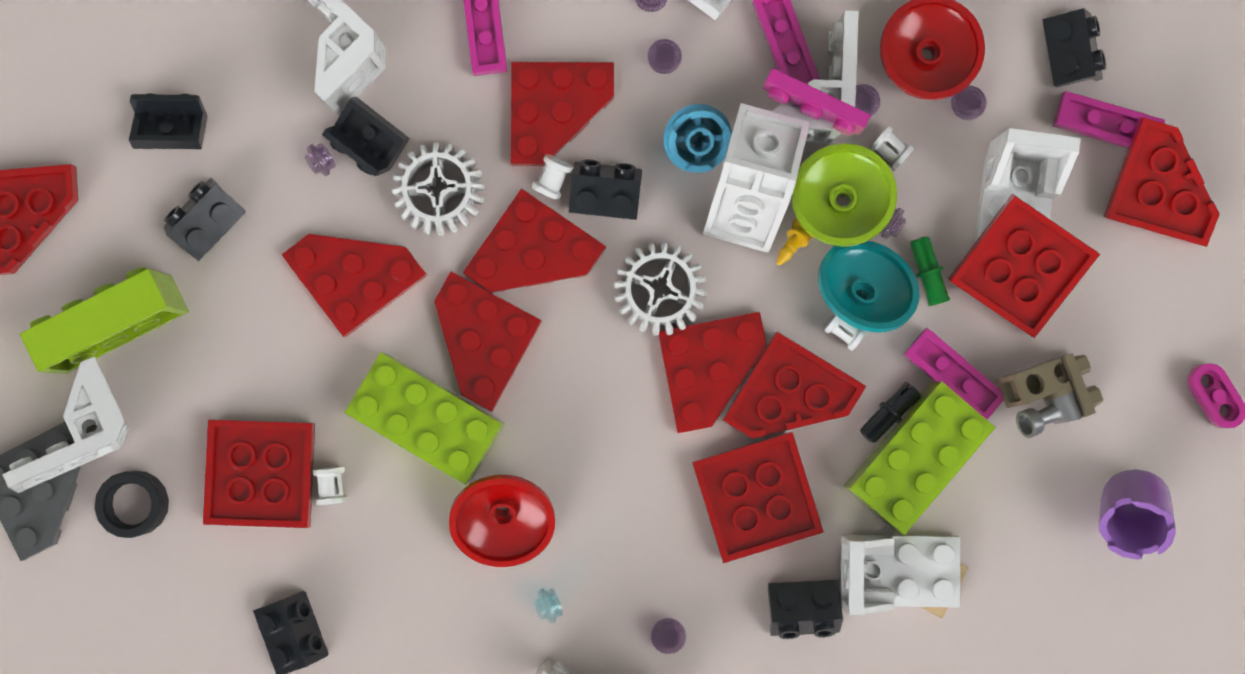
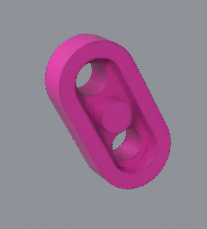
(1217, 393)

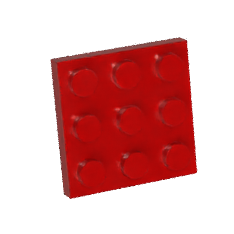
(1023, 266)
(259, 473)
(757, 497)

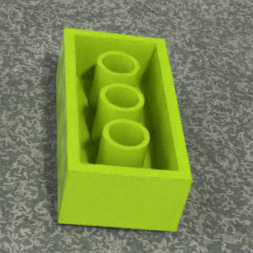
(103, 321)
(424, 418)
(919, 457)

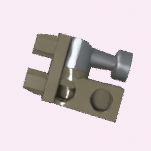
(1061, 387)

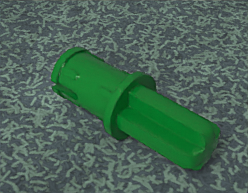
(929, 271)

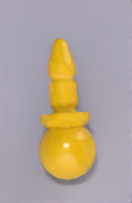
(796, 238)

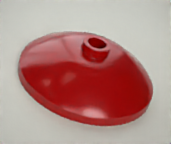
(948, 33)
(498, 535)

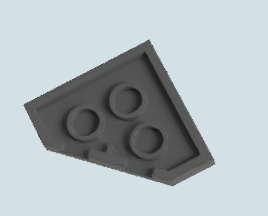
(36, 514)

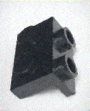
(1074, 47)
(167, 121)
(366, 138)
(605, 189)
(202, 219)
(805, 608)
(291, 633)

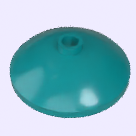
(877, 276)

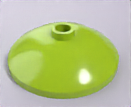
(850, 173)

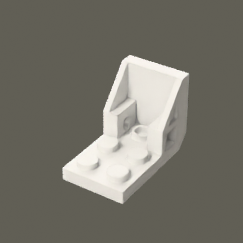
(346, 64)
(839, 80)
(1028, 166)
(756, 178)
(88, 405)
(899, 571)

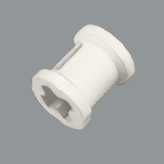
(887, 153)
(552, 176)
(844, 331)
(330, 485)

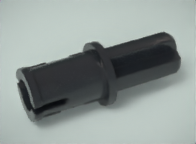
(890, 412)

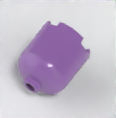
(1136, 514)

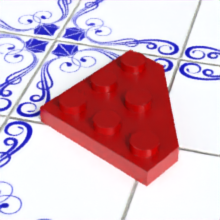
(554, 105)
(1162, 187)
(31, 207)
(532, 248)
(353, 276)
(482, 338)
(708, 366)
(791, 391)

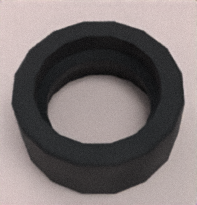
(105, 511)

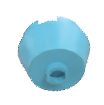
(697, 138)

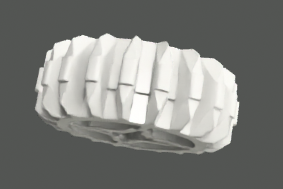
(436, 159)
(672, 261)

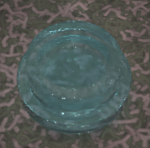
(548, 605)

